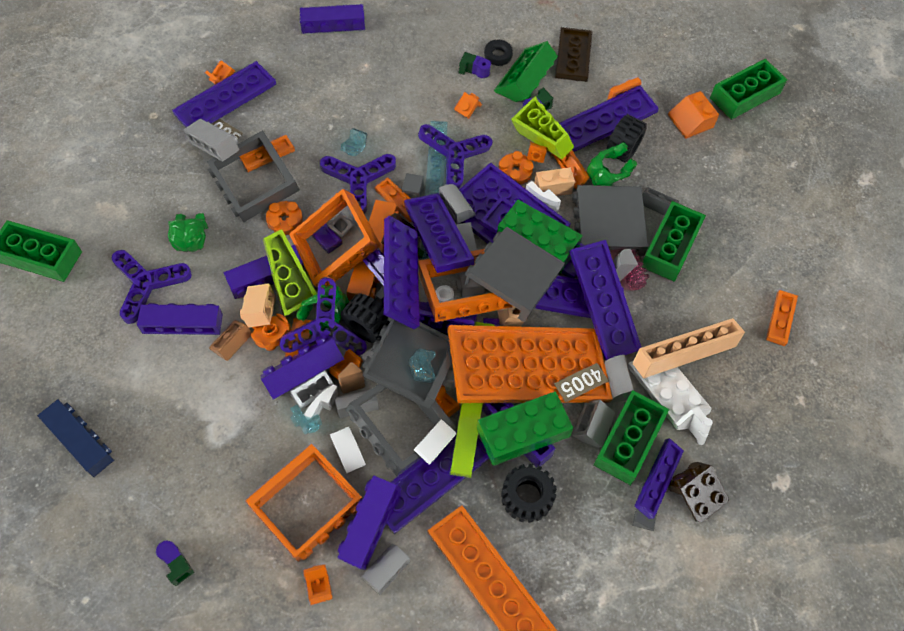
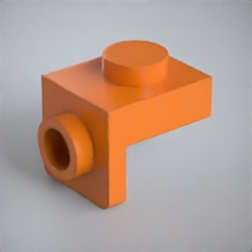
(220, 72)
(467, 104)
(536, 152)
(349, 357)
(447, 403)
(318, 584)

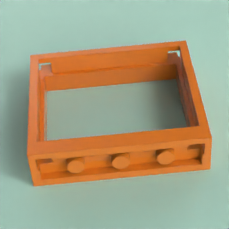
(316, 221)
(458, 307)
(282, 478)

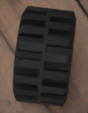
(628, 131)
(365, 317)
(534, 477)

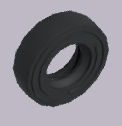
(498, 45)

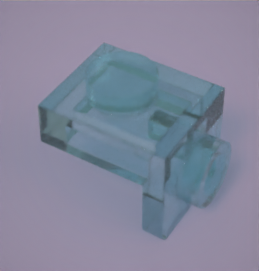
(355, 143)
(421, 365)
(299, 419)

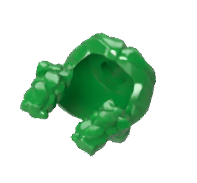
(601, 175)
(187, 234)
(340, 303)

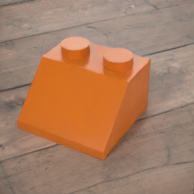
(694, 115)

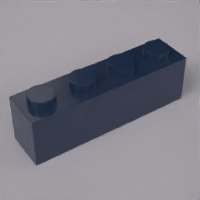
(75, 437)

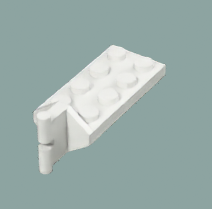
(685, 403)

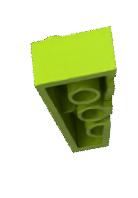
(541, 128)
(287, 273)

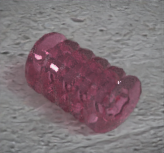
(637, 278)

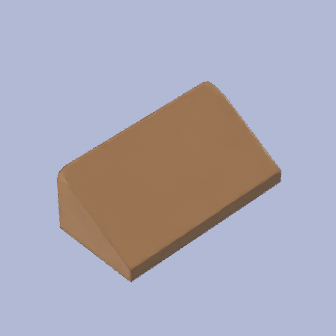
(231, 340)
(351, 379)

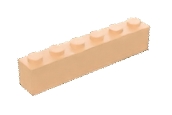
(687, 347)

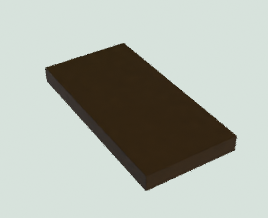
(573, 54)

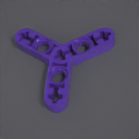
(451, 146)
(363, 171)
(141, 276)
(315, 327)

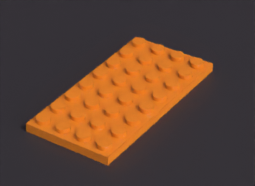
(521, 362)

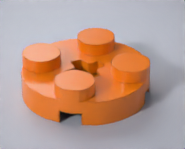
(518, 160)
(280, 209)
(271, 340)

